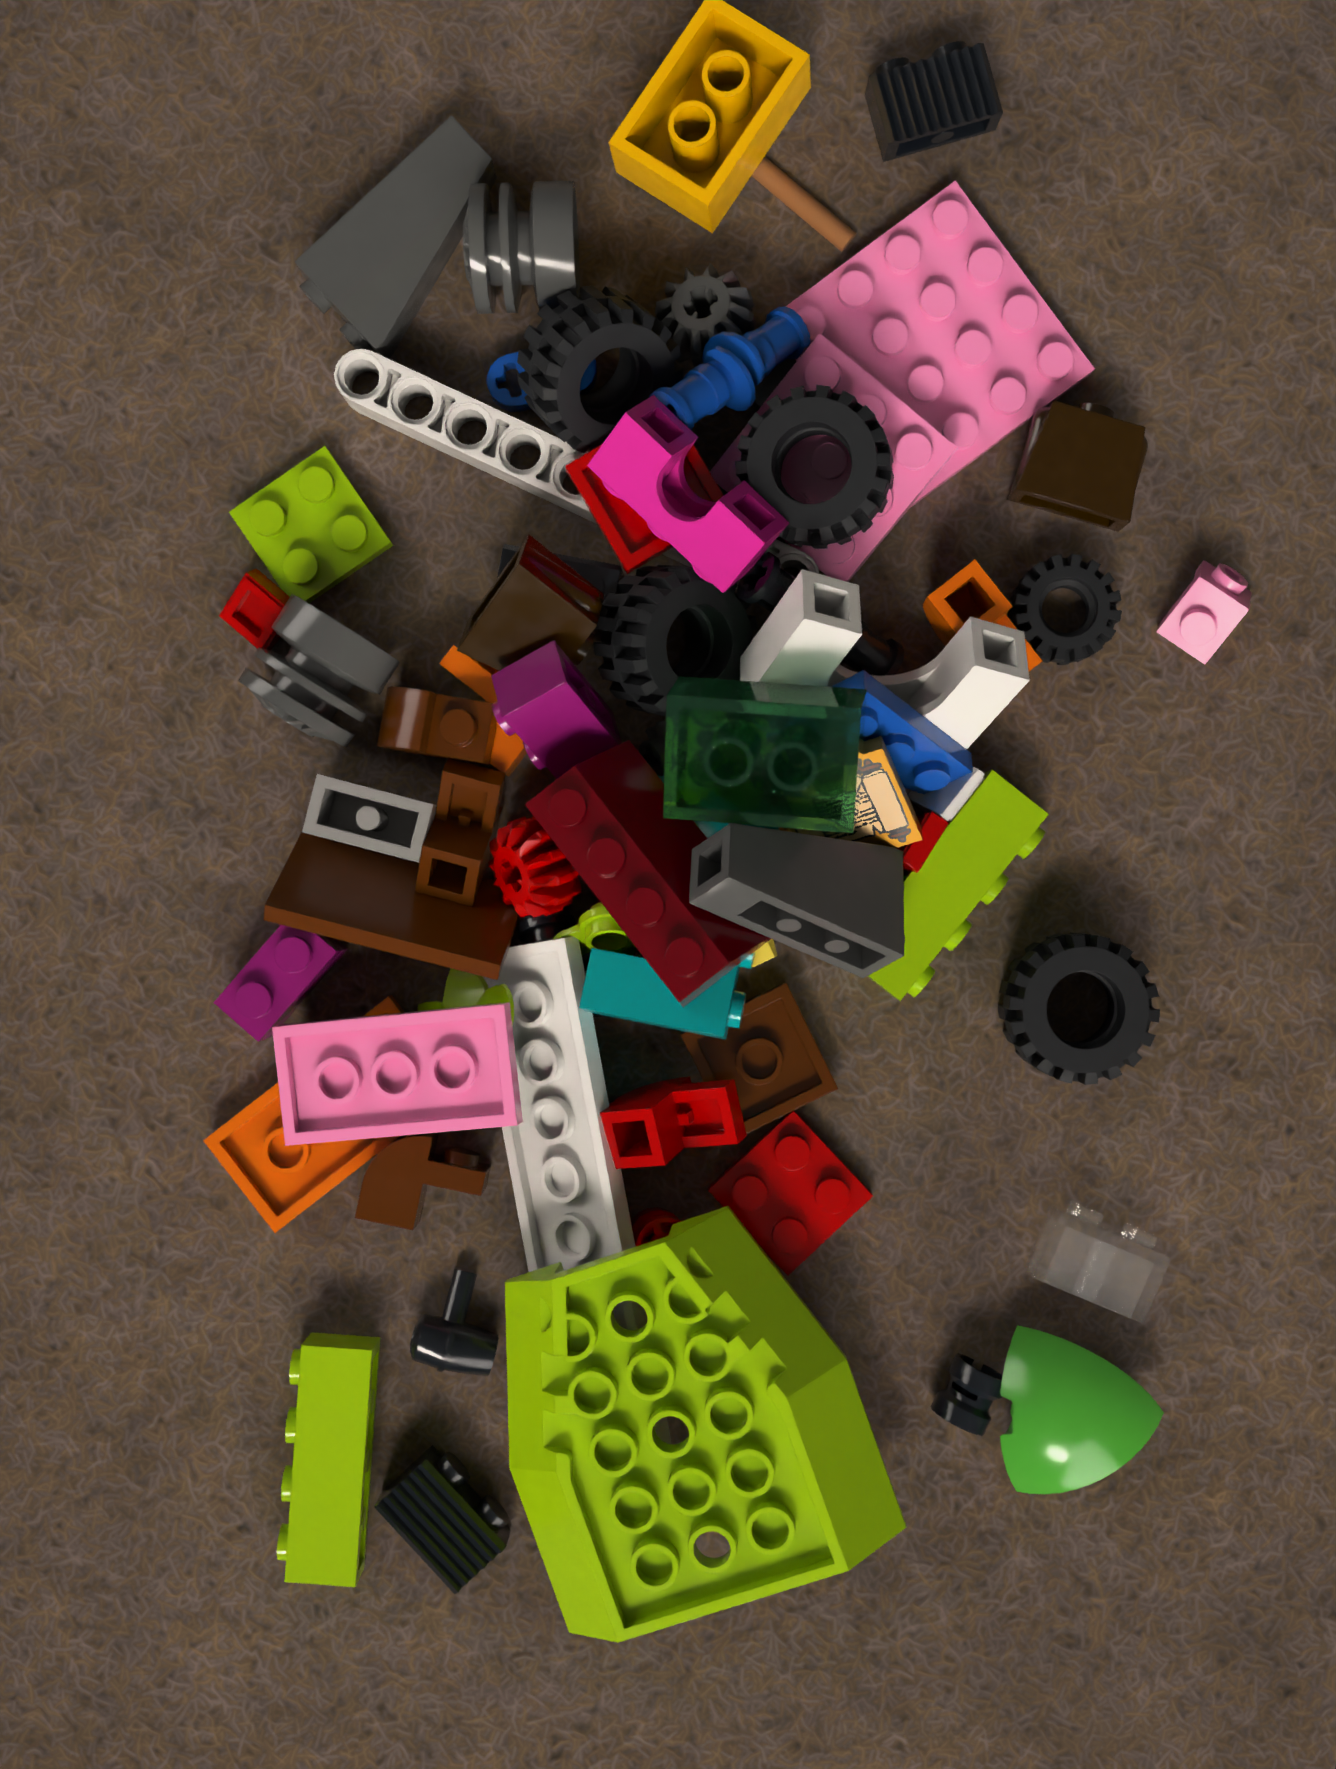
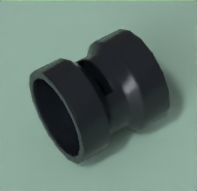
(968, 1395)

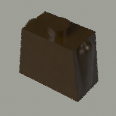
(1081, 464)
(531, 606)

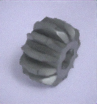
(703, 309)

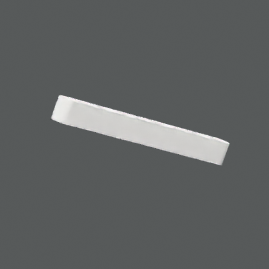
(492, 454)

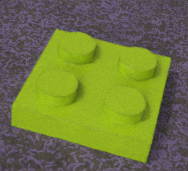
(311, 527)

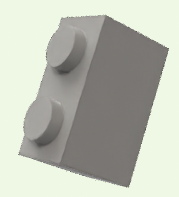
(368, 818)

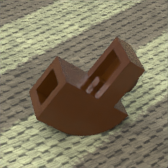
(437, 725)
(459, 837)
(400, 1173)

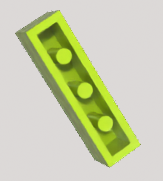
(958, 875)
(330, 1459)

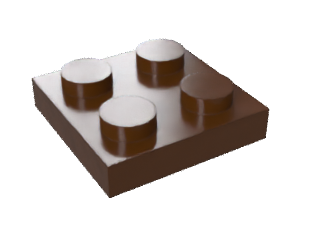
(768, 1057)

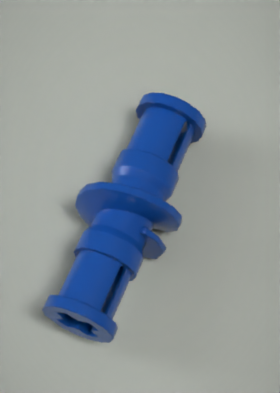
(735, 366)

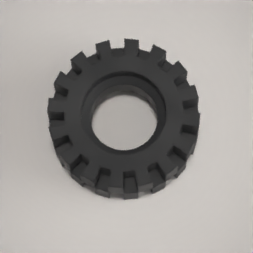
(1089, 585)

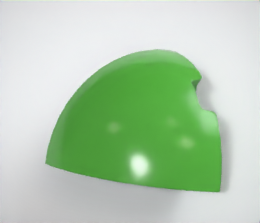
(1069, 1414)

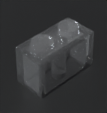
(1097, 1261)

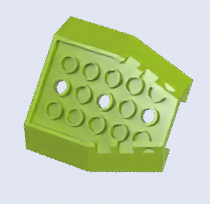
(771, 1415)

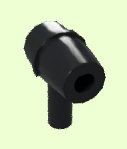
(448, 1340)

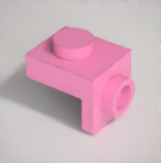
(1207, 611)

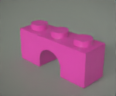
(645, 468)

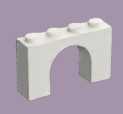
(955, 691)

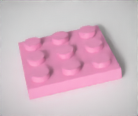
(822, 465)

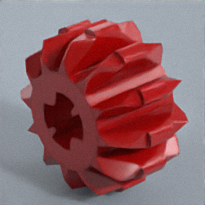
(532, 869)

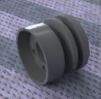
(522, 246)
(318, 672)

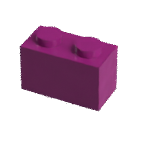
(553, 710)
(278, 979)

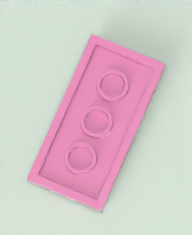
(397, 1074)

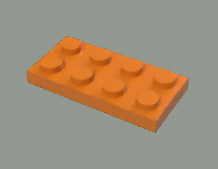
(289, 1178)

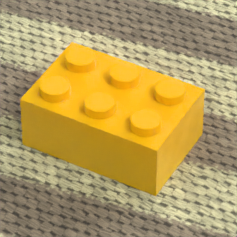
(711, 112)

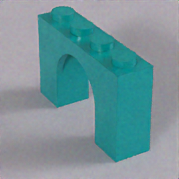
(632, 990)

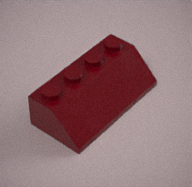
(639, 867)

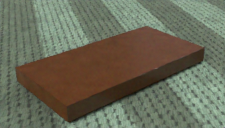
(374, 904)

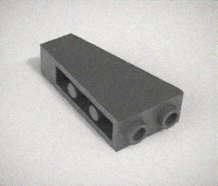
(396, 240)
(806, 892)

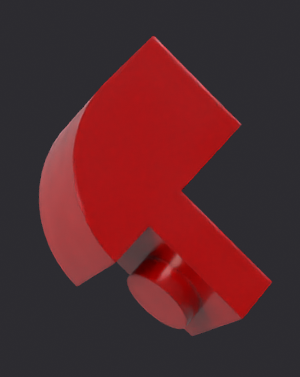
(670, 1115)

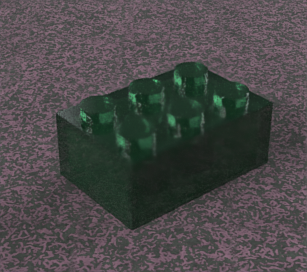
(764, 753)

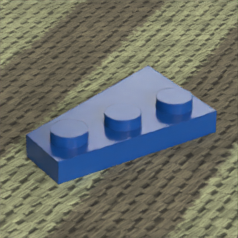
(919, 749)

